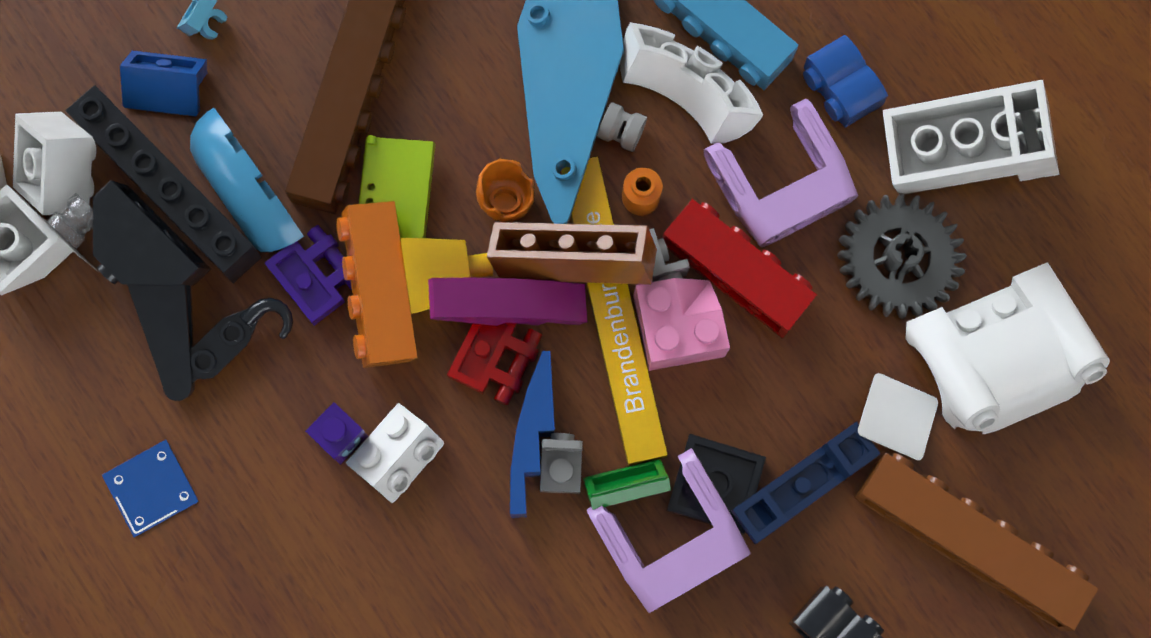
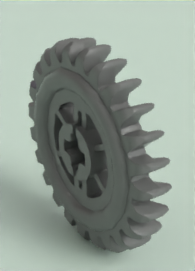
(915, 228)

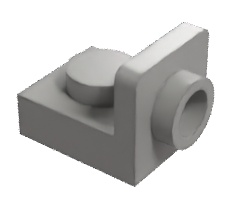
(669, 271)
(561, 464)

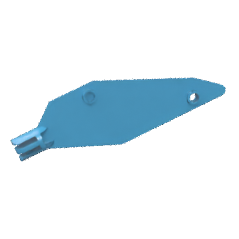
(567, 73)

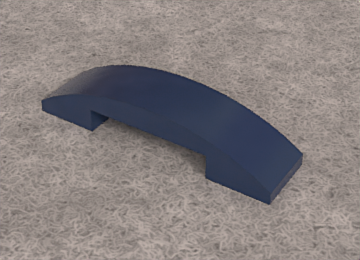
(804, 483)

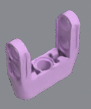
(797, 203)
(687, 564)

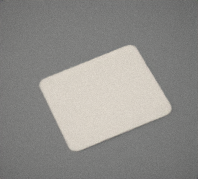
(898, 416)

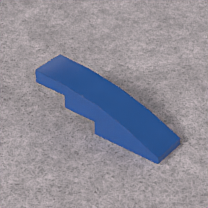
(534, 422)

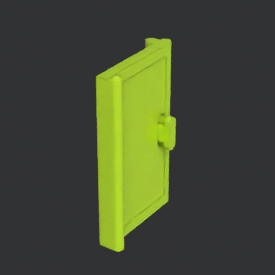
(399, 174)

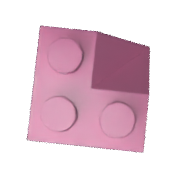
(680, 322)

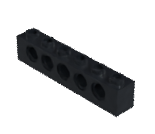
(164, 184)

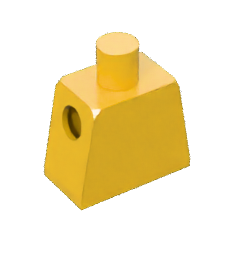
(437, 259)

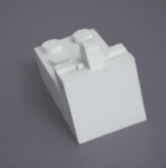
(971, 138)

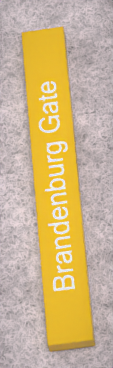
(620, 337)

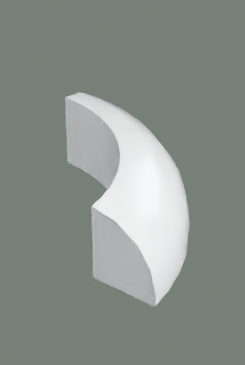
(691, 80)

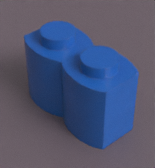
(844, 81)

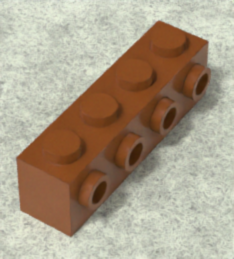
(573, 252)

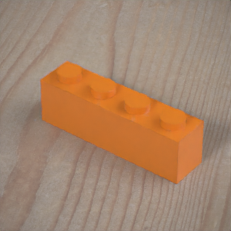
(377, 284)

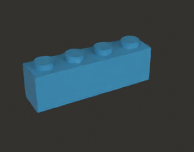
(738, 35)

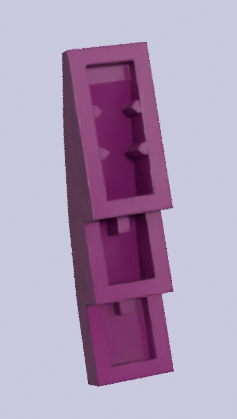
(506, 300)

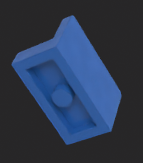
(162, 82)

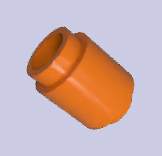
(642, 202)

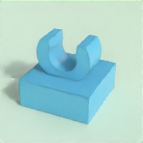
(197, 18)

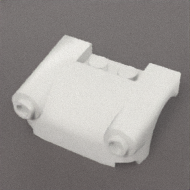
(1009, 352)

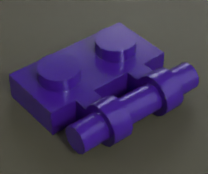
(305, 281)

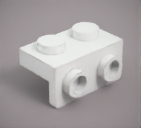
(395, 452)

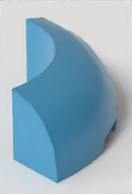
(234, 181)

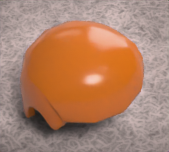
(504, 190)

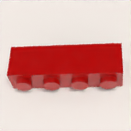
(738, 267)

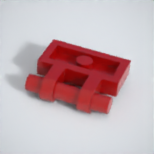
(481, 353)

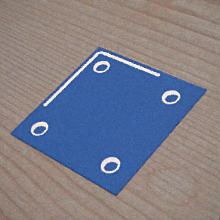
(150, 488)

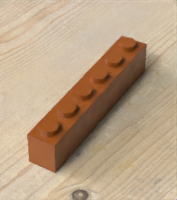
(976, 542)

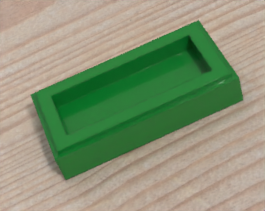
(627, 484)

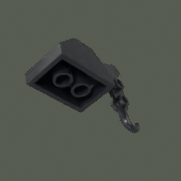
(159, 273)

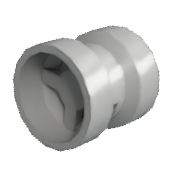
(614, 122)

